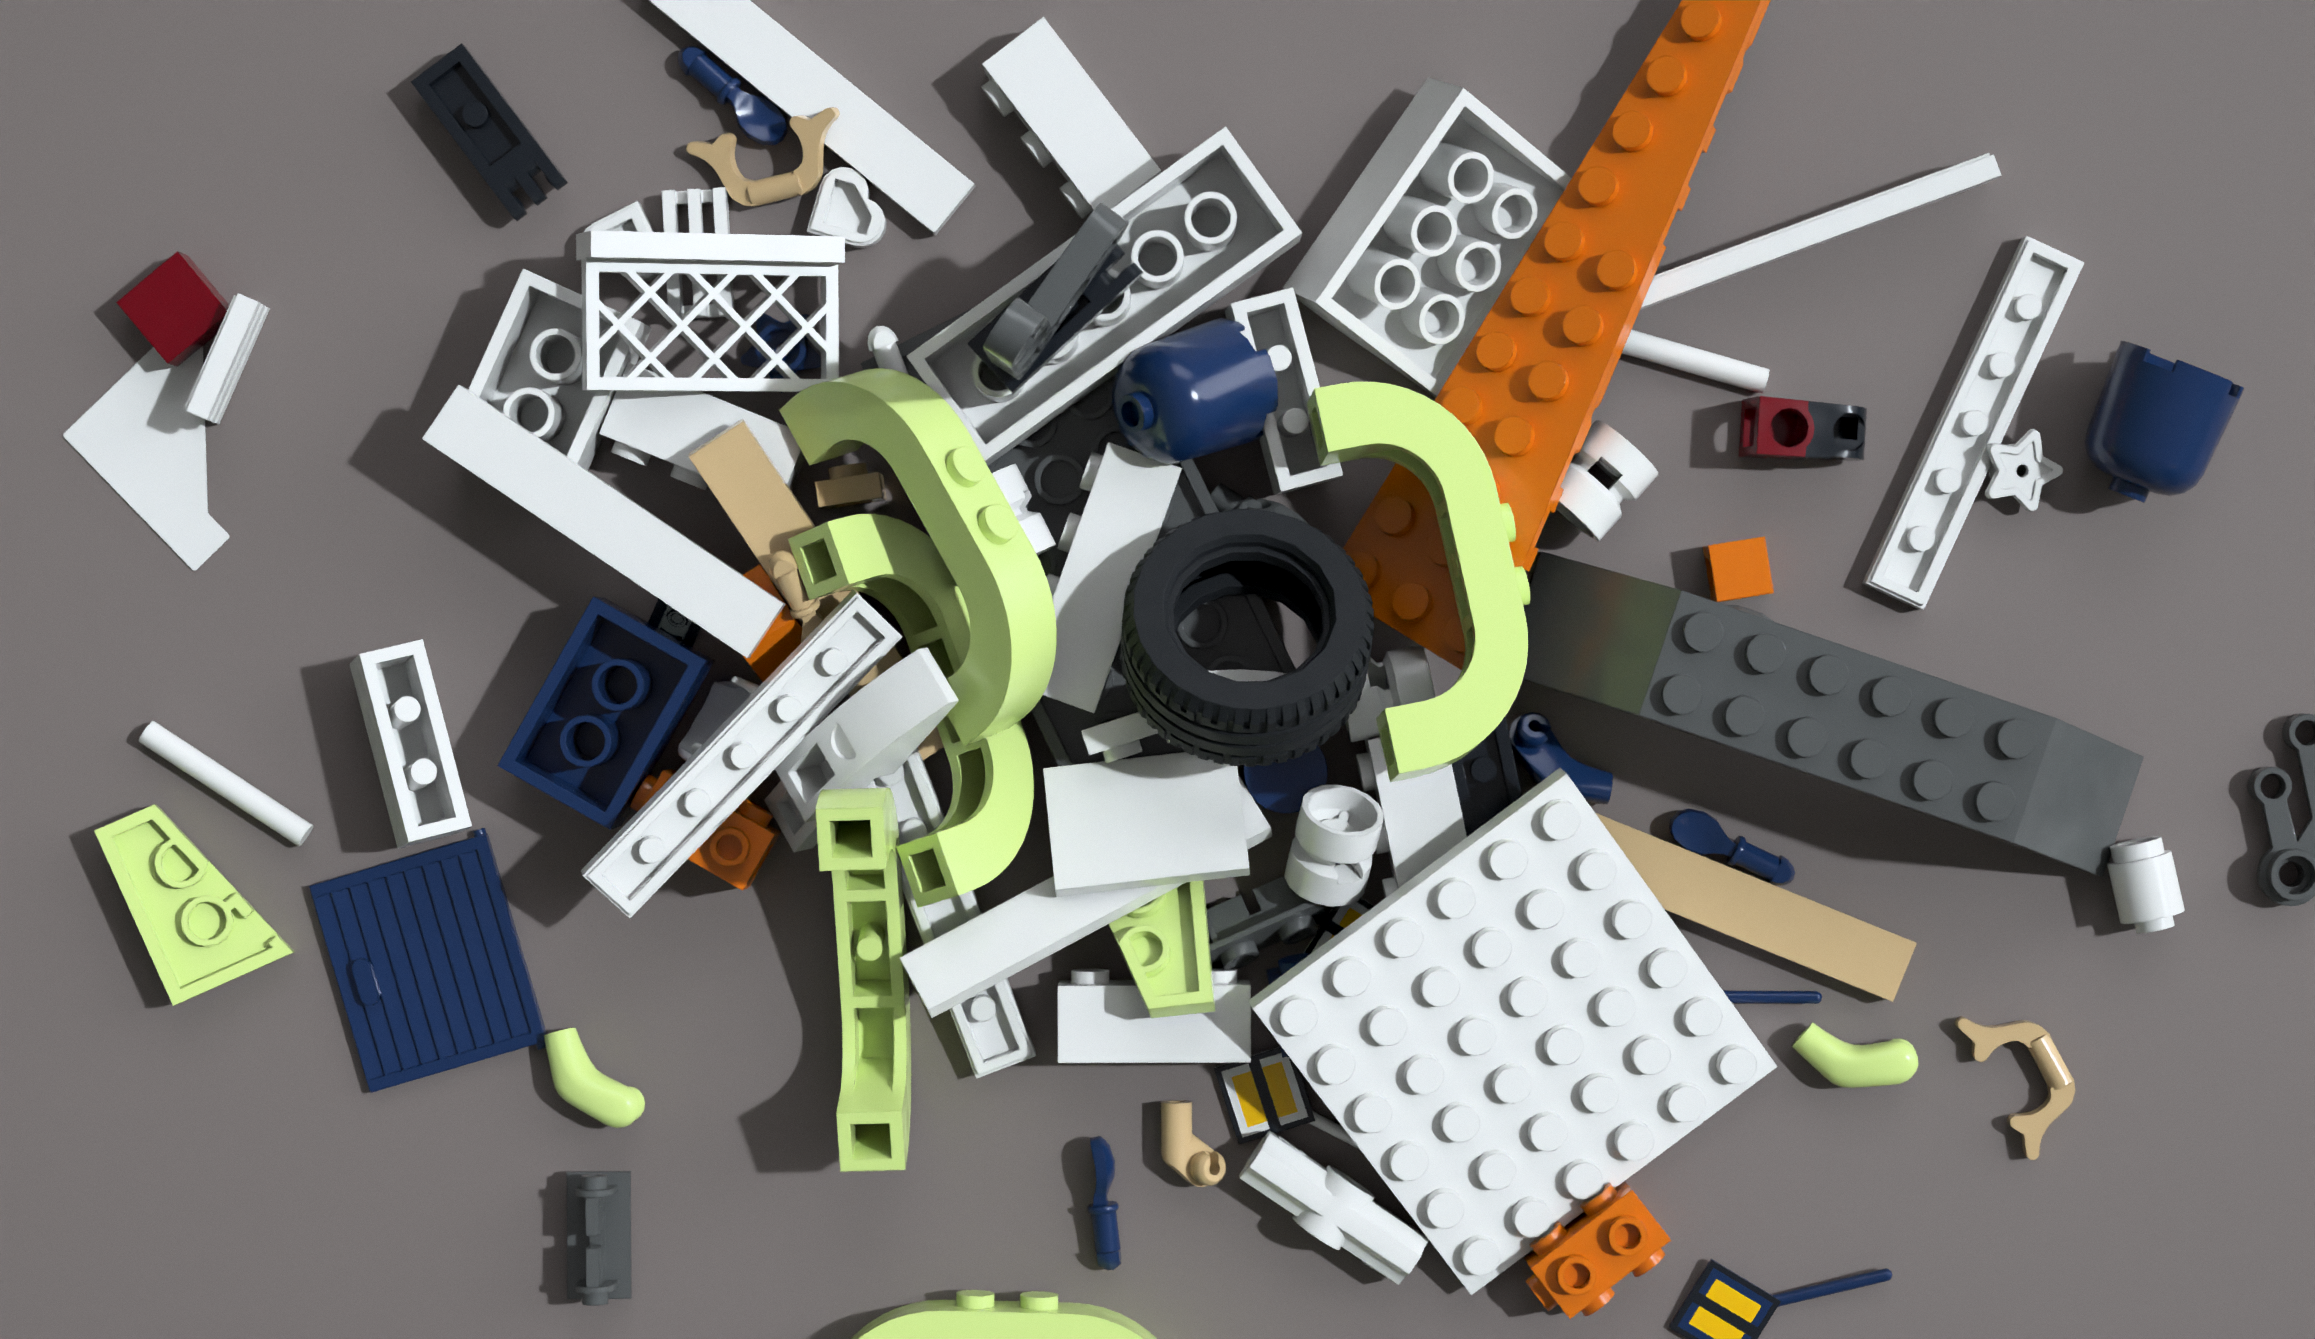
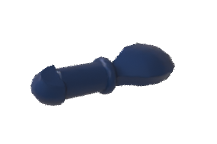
(754, 114)
(1704, 835)
(1104, 1211)

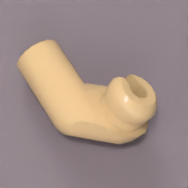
(1184, 1150)

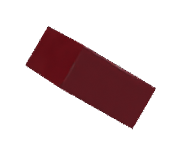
(175, 308)

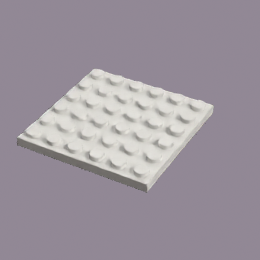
(1513, 1031)

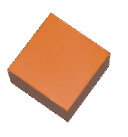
(1738, 569)

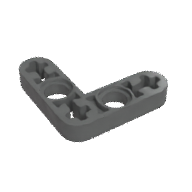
(1029, 326)

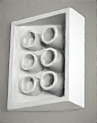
(1429, 234)

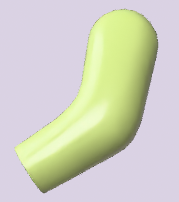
(1857, 1065)
(585, 1086)

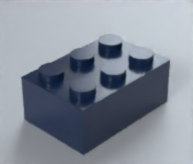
(606, 712)

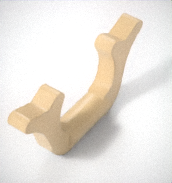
(778, 187)
(2048, 1060)

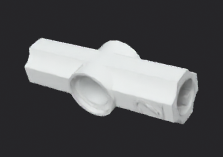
(1334, 1207)

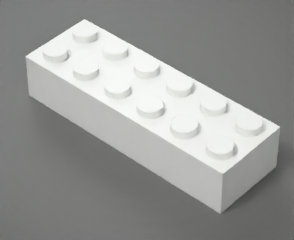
(1193, 236)

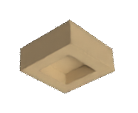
(850, 486)

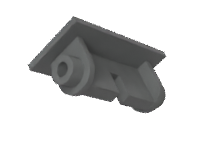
(1241, 936)
(599, 1236)

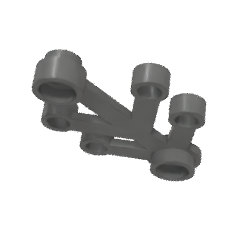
(2281, 834)

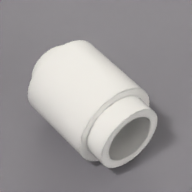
(2145, 884)

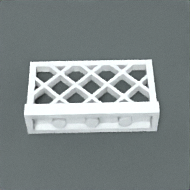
(708, 255)

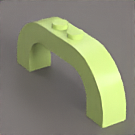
(968, 522)
(1475, 530)
(990, 776)
(859, 848)
(980, 1317)

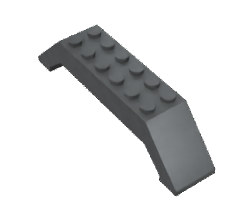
(1828, 711)

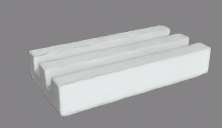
(694, 199)
(227, 358)

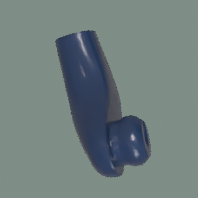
(1542, 755)

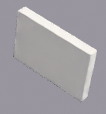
(1144, 823)

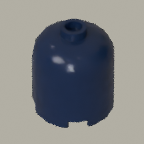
(1194, 393)
(2157, 423)

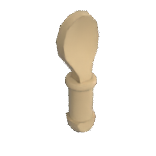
(785, 571)

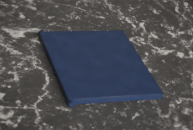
(429, 962)

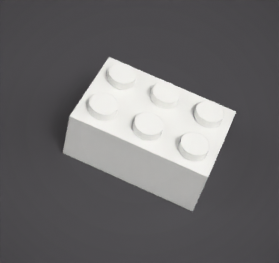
(537, 367)

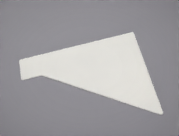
(155, 452)

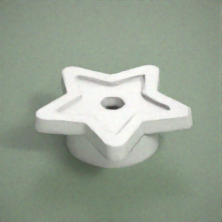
(2004, 465)

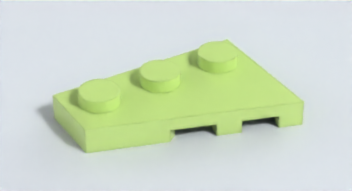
(185, 907)
(1169, 952)

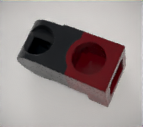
(1801, 429)

